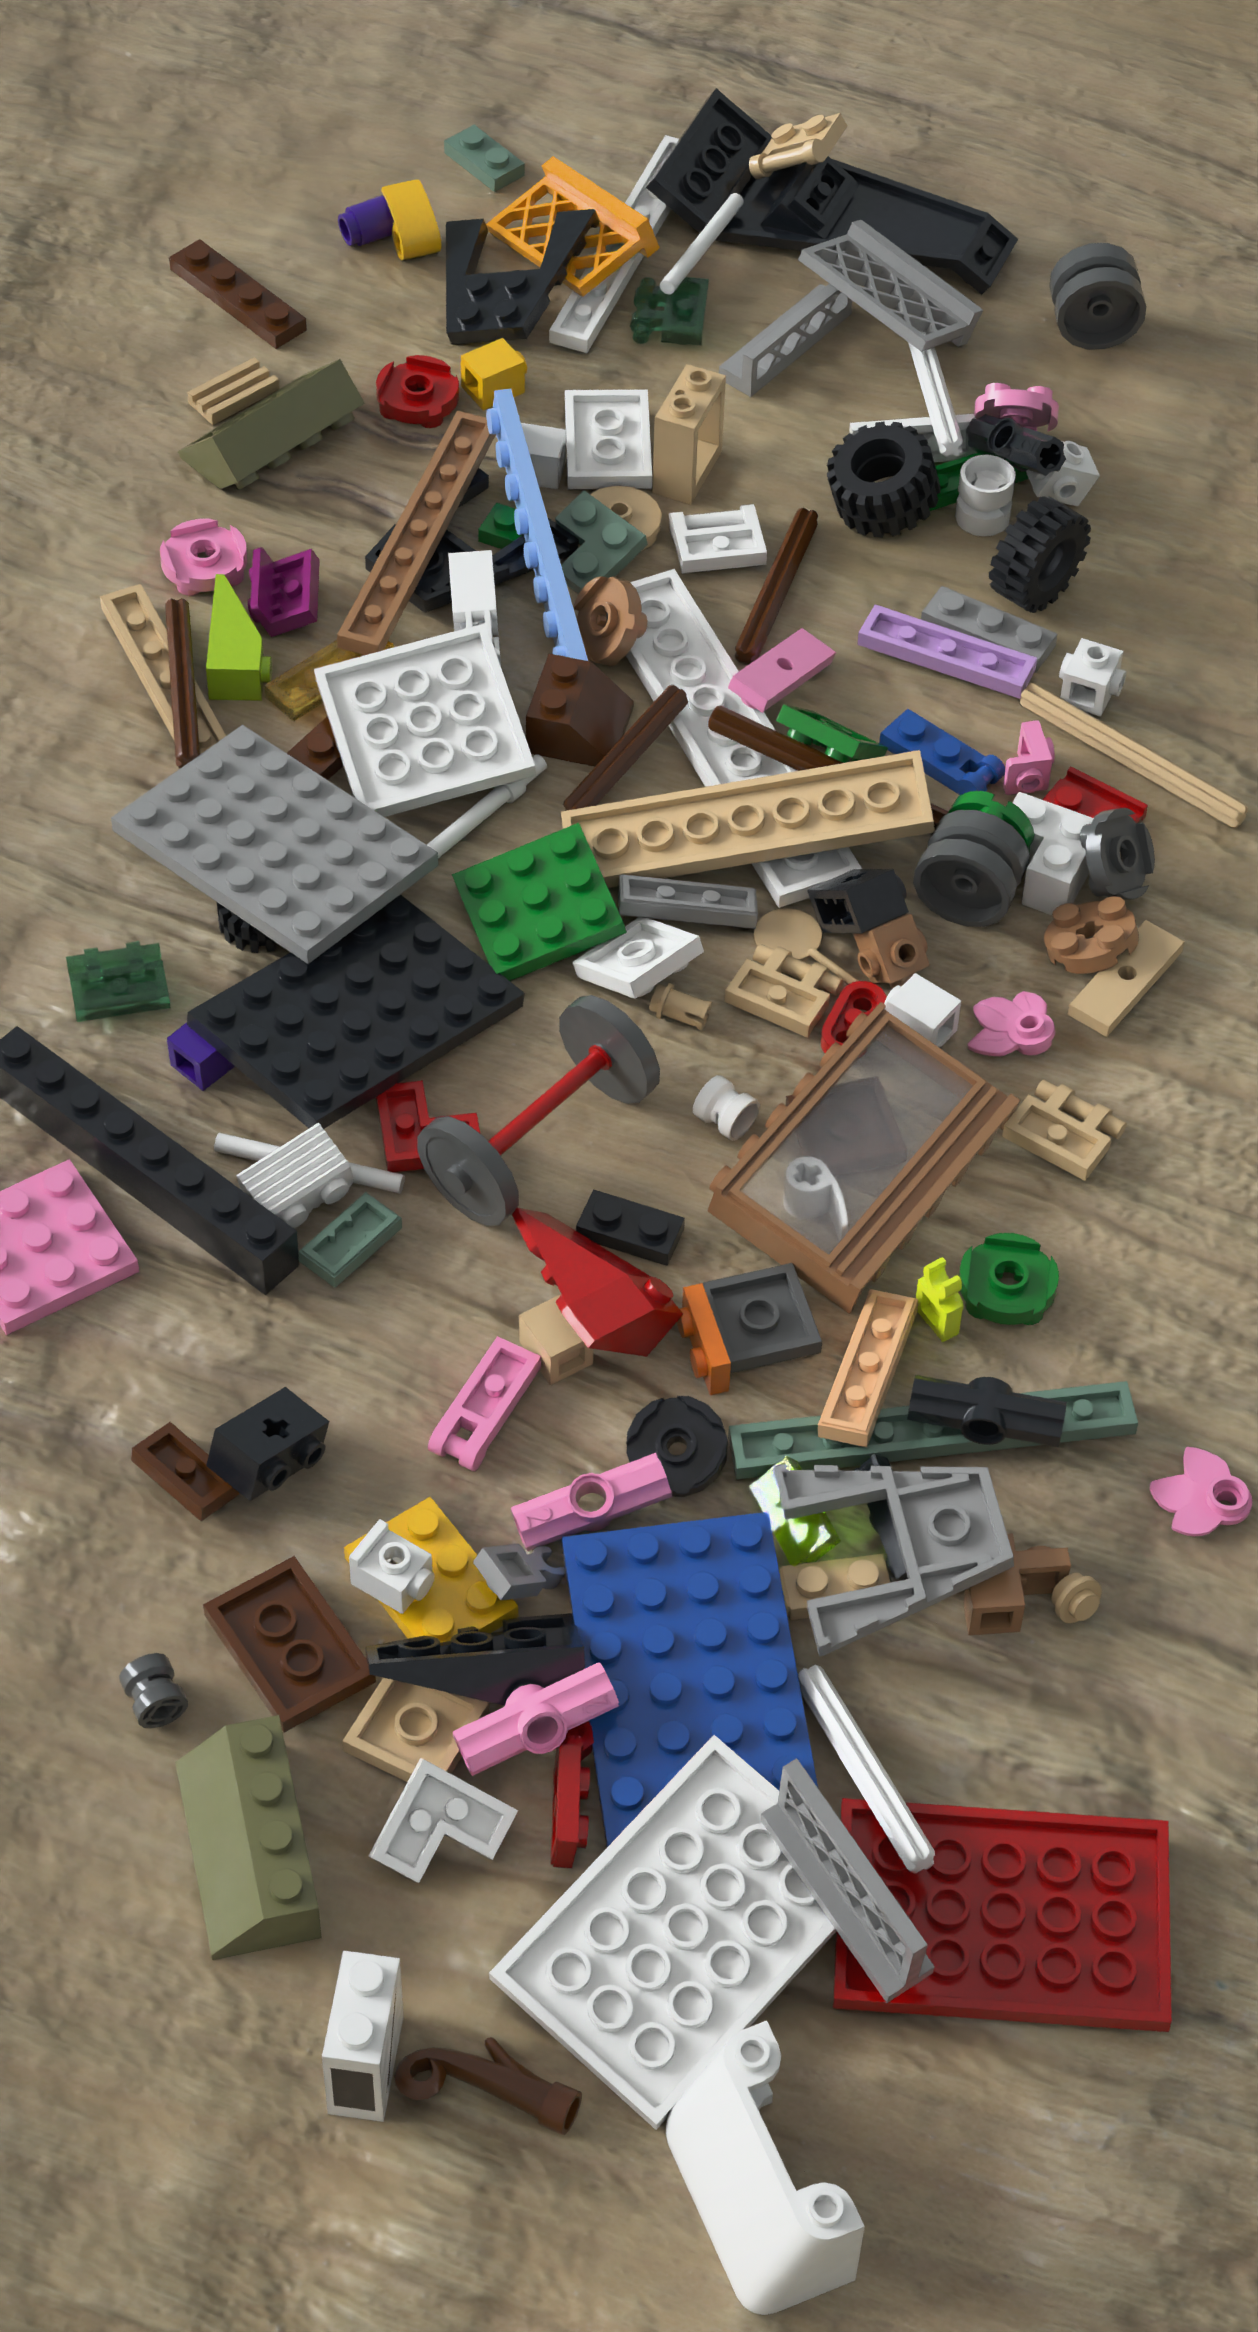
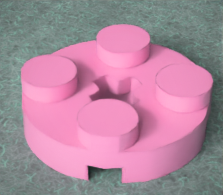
(1027, 407)
(196, 574)

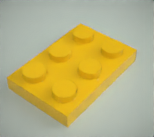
(459, 1590)

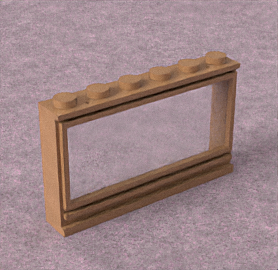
(859, 1156)

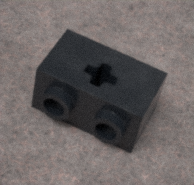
(858, 900)
(268, 1444)

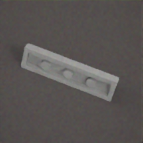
(786, 339)

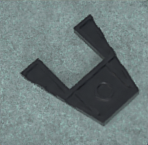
(509, 302)
(435, 586)

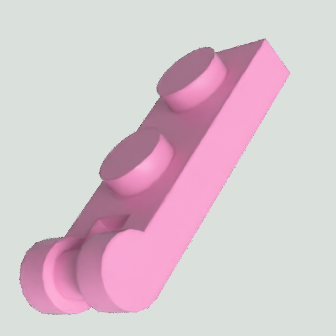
(485, 1402)

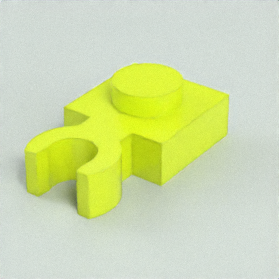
(939, 1300)

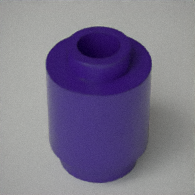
(366, 222)

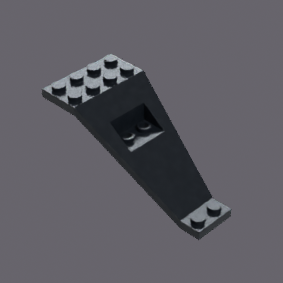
(818, 201)

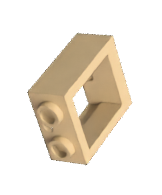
(688, 434)

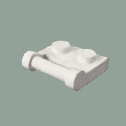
(718, 540)

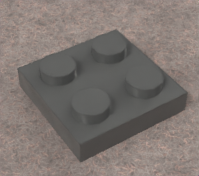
(763, 1317)

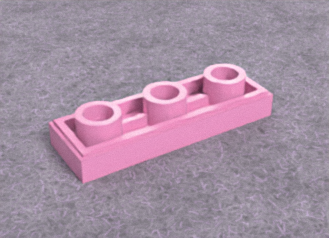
(781, 670)

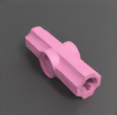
(623, 1489)
(516, 1727)

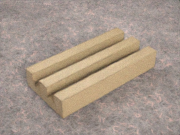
(229, 387)

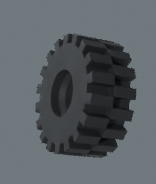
(1039, 554)

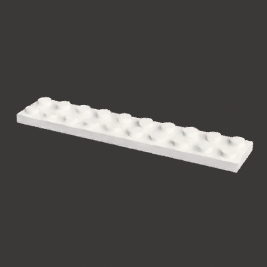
(686, 653)

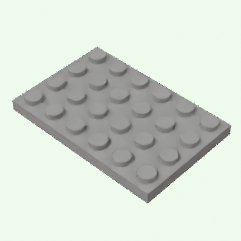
(275, 843)

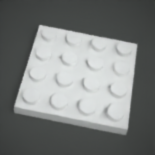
(425, 721)

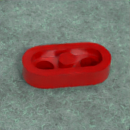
(847, 1007)

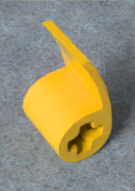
(414, 223)

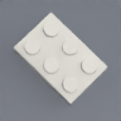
(608, 439)

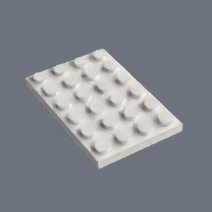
(670, 1936)

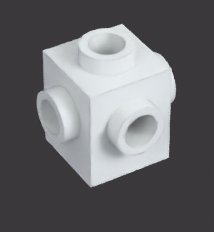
(1073, 479)
(1092, 676)

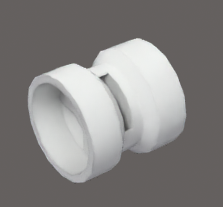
(724, 1106)

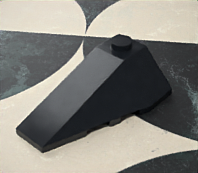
(483, 1663)

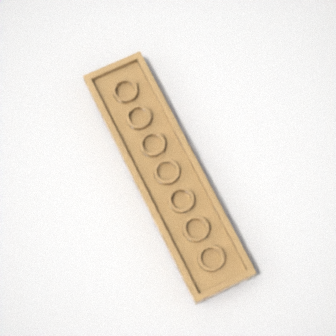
(758, 818)

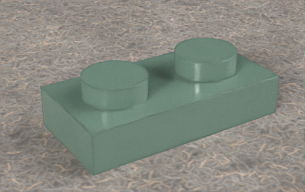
(484, 158)

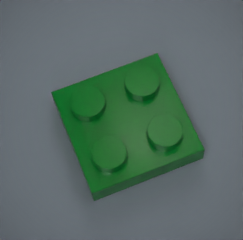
(841, 741)

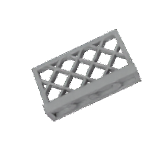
(906, 283)
(846, 1885)

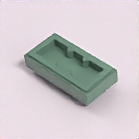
(350, 1239)

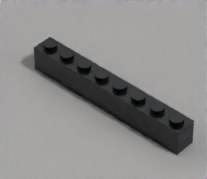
(146, 1163)

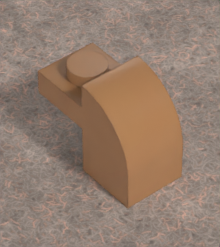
(999, 1601)

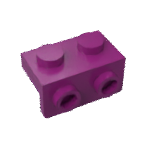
(284, 591)

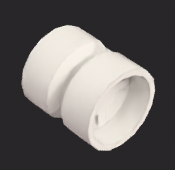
(985, 495)

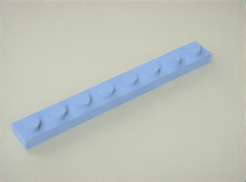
(532, 521)

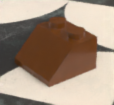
(576, 712)

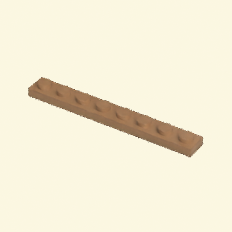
(416, 535)

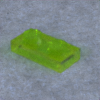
(801, 1538)

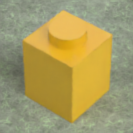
(491, 369)

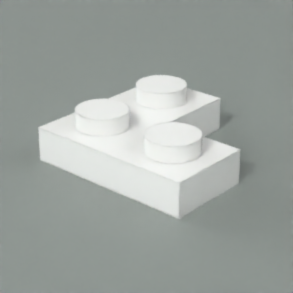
(437, 1806)

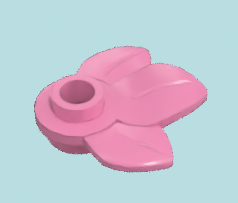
(1013, 1026)
(1198, 1492)

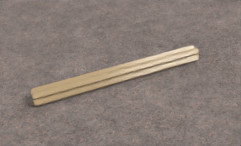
(1134, 755)

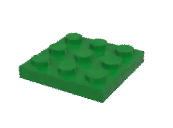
(539, 903)

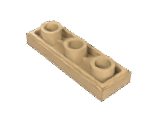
(1119, 988)

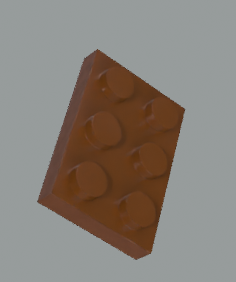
(289, 1643)

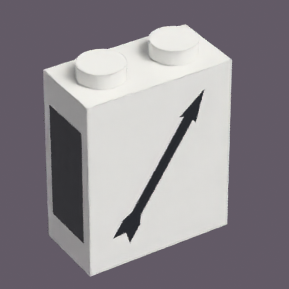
(363, 2036)

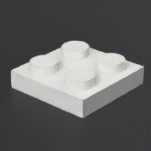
(638, 958)

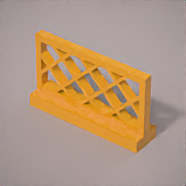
(575, 192)

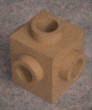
(892, 951)

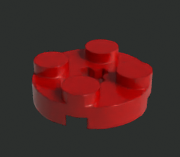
(397, 385)

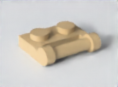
(798, 144)

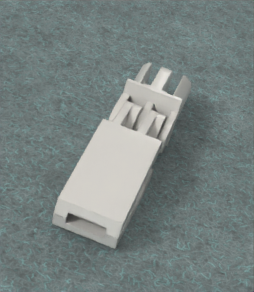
(474, 592)

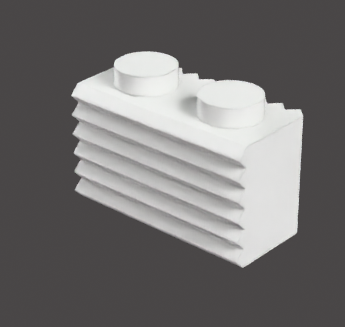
(299, 1176)

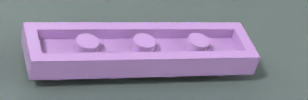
(947, 651)

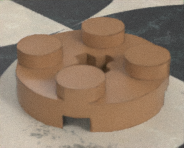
(613, 638)
(1106, 920)

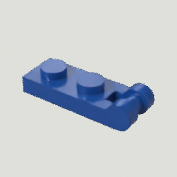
(942, 754)

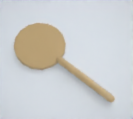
(797, 933)

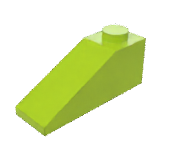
(235, 649)

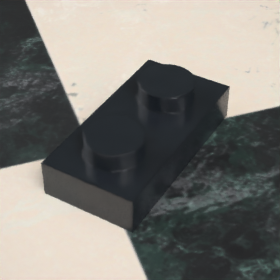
(631, 1227)

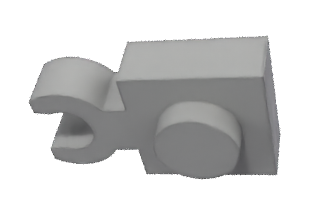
(515, 1573)

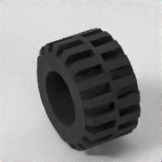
(880, 454)

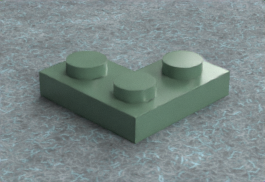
(605, 541)

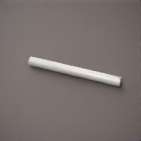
(701, 243)
(257, 1150)

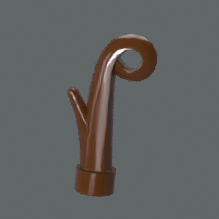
(505, 2078)

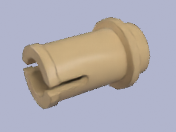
(679, 1006)

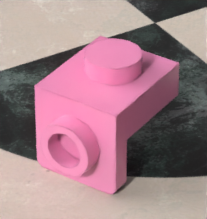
(1033, 765)

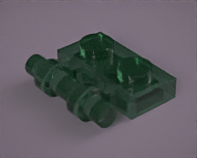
(682, 315)
(117, 981)

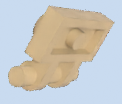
(778, 997)
(1059, 1137)

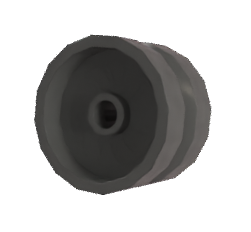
(1097, 296)
(971, 868)

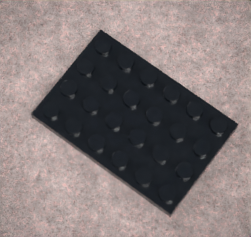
(356, 1014)

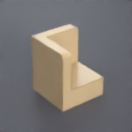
(553, 1338)

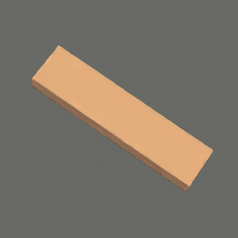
(868, 1368)

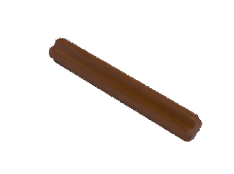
(628, 749)

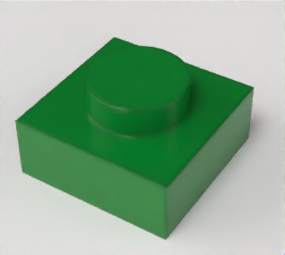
(498, 527)

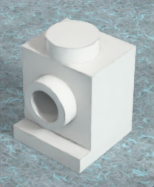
(391, 1568)

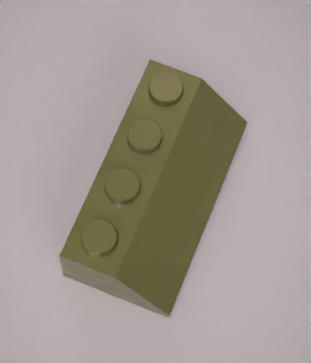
(275, 426)
(248, 1840)

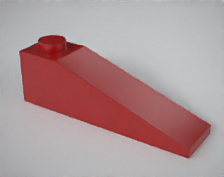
(601, 1294)

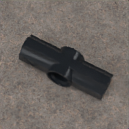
(1016, 444)
(987, 1410)

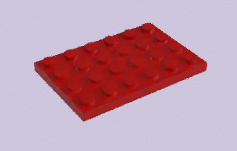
(1026, 1917)

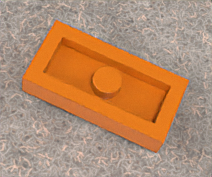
(708, 1354)

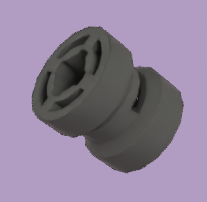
(153, 1690)

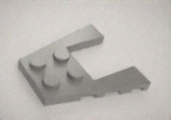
(944, 1528)

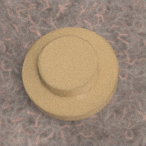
(1076, 1597)

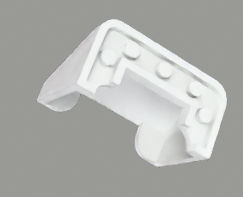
(768, 2236)

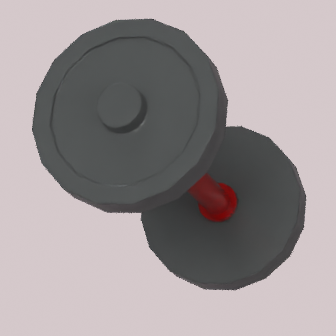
(606, 1052)

